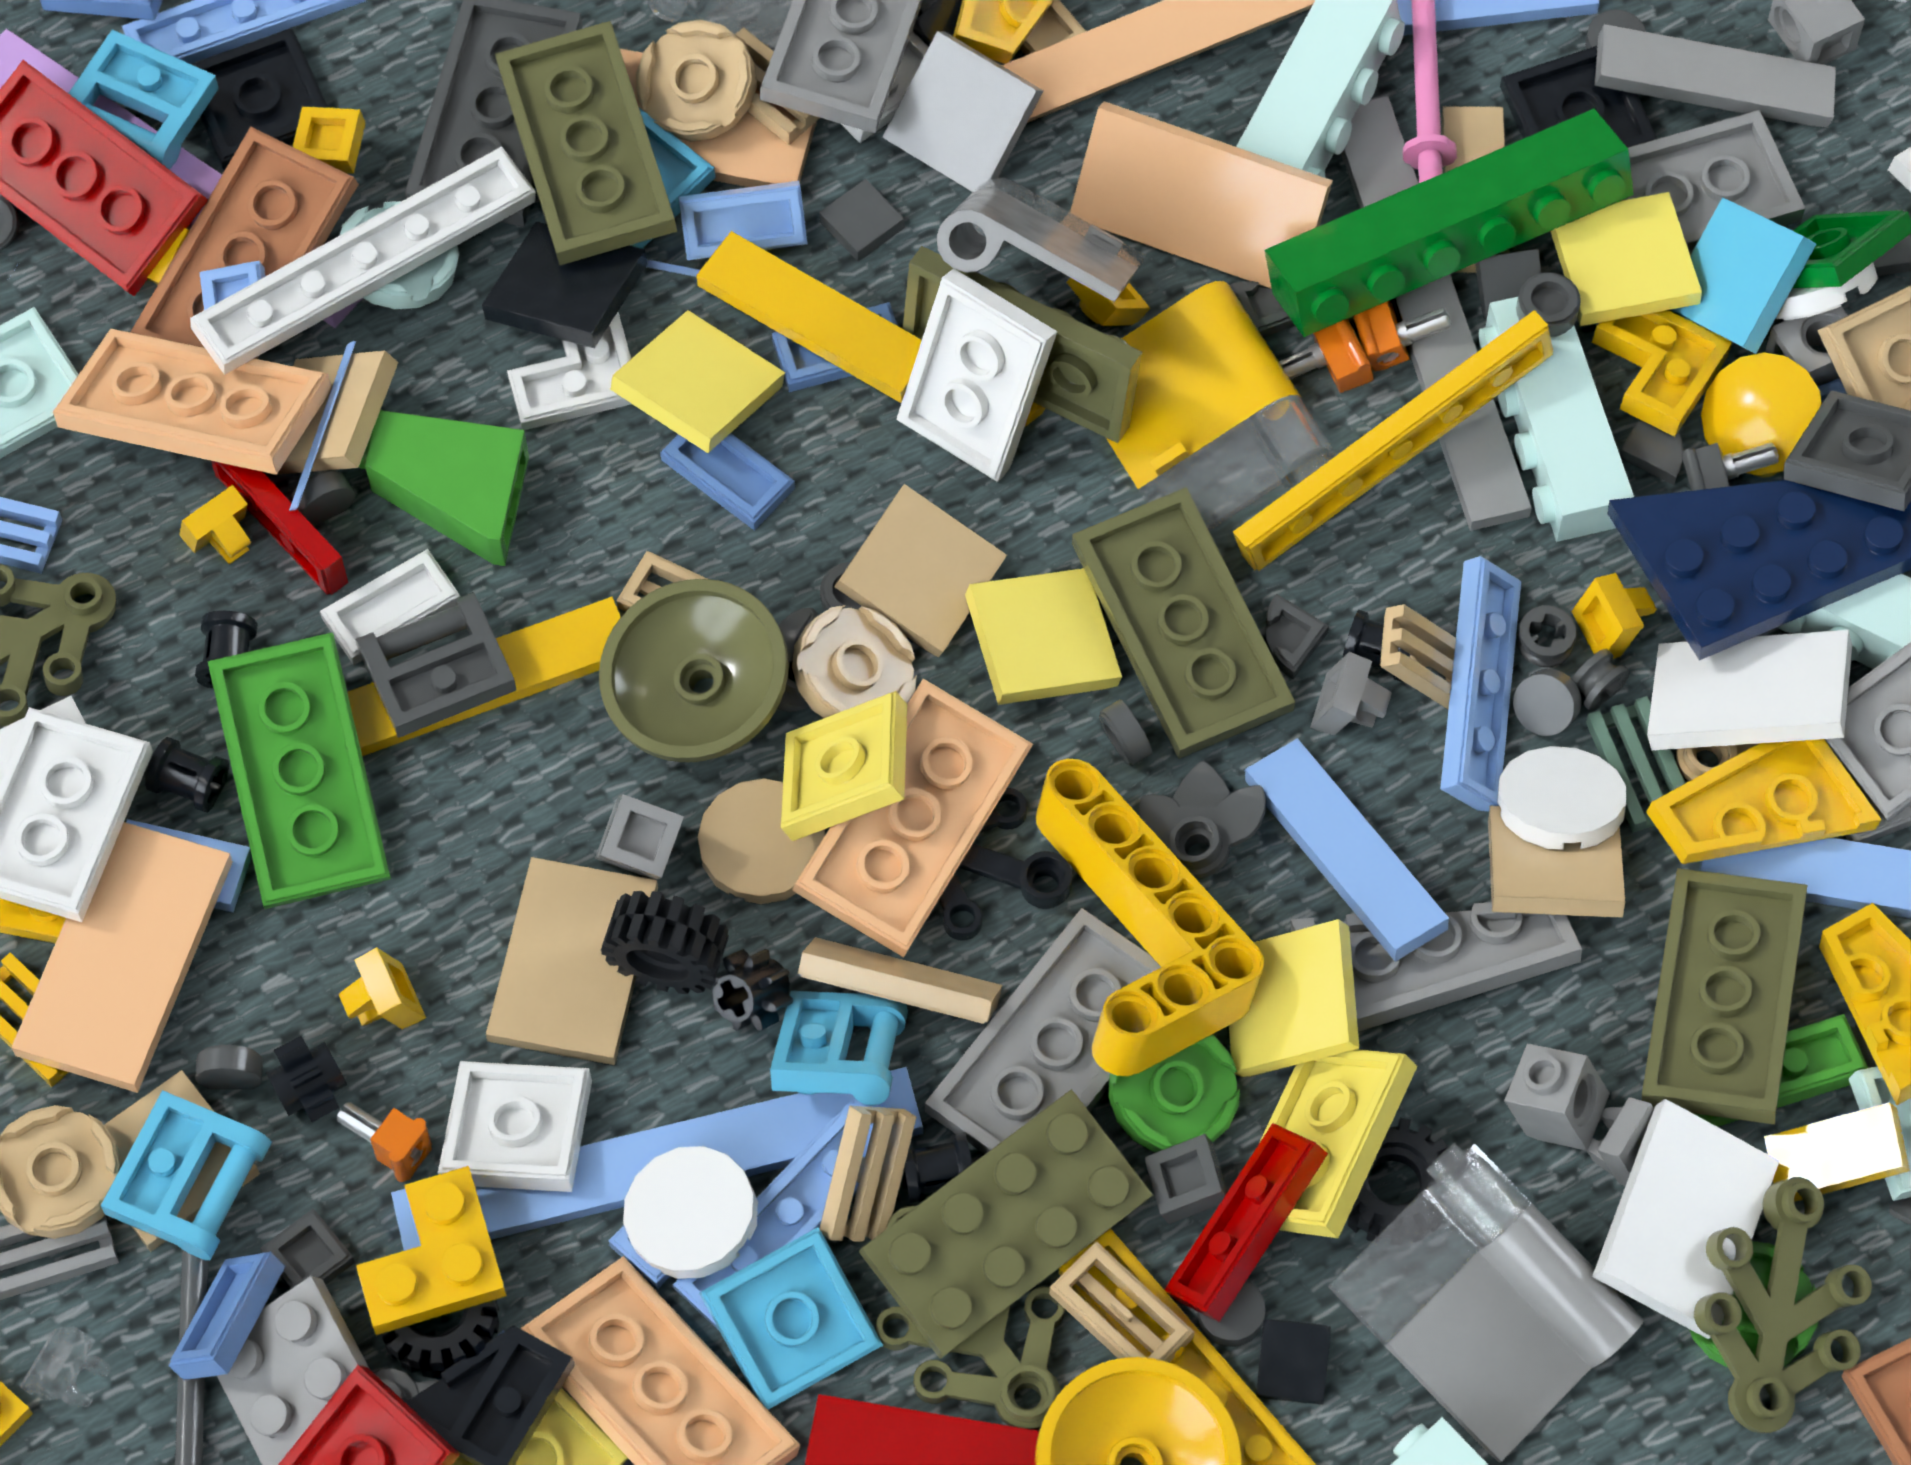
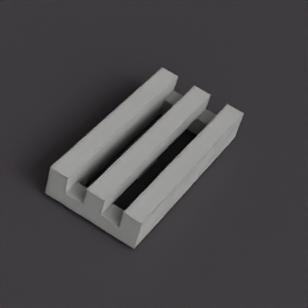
(56, 1271)

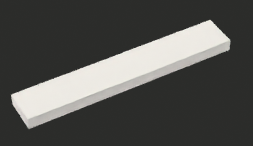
(362, 260)

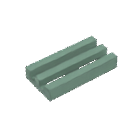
(1621, 718)

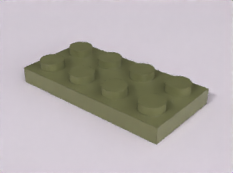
(585, 143)
(1087, 372)
(1183, 622)
(1725, 995)
(1005, 1223)

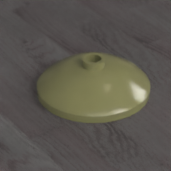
(673, 642)

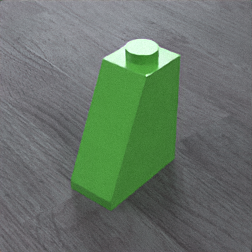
(451, 477)

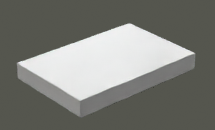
(976, 374)
(1751, 692)
(63, 810)
(1677, 1195)

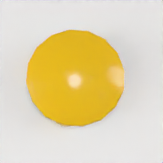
(1759, 403)

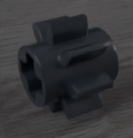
(751, 990)
(306, 1078)

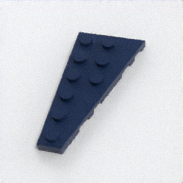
(1758, 554)

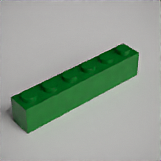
(1449, 222)

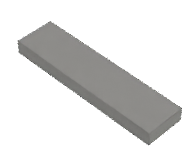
(1715, 76)

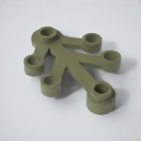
(23, 637)
(1776, 1312)
(990, 1345)

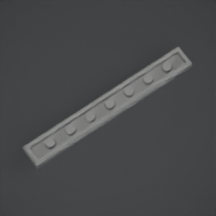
(1478, 446)

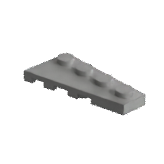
(1470, 958)

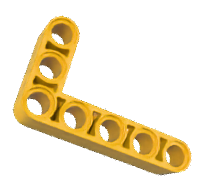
(1202, 952)

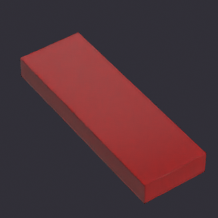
(287, 527)
(1246, 1222)

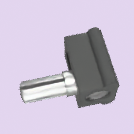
(1711, 469)

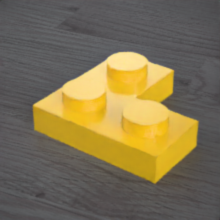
(1675, 362)
(448, 1270)

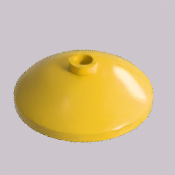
(1138, 1412)

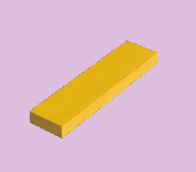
(811, 314)

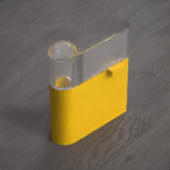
(1215, 410)

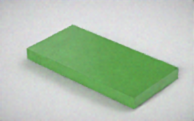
(299, 770)

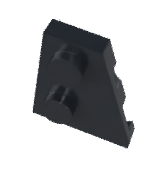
(496, 1399)

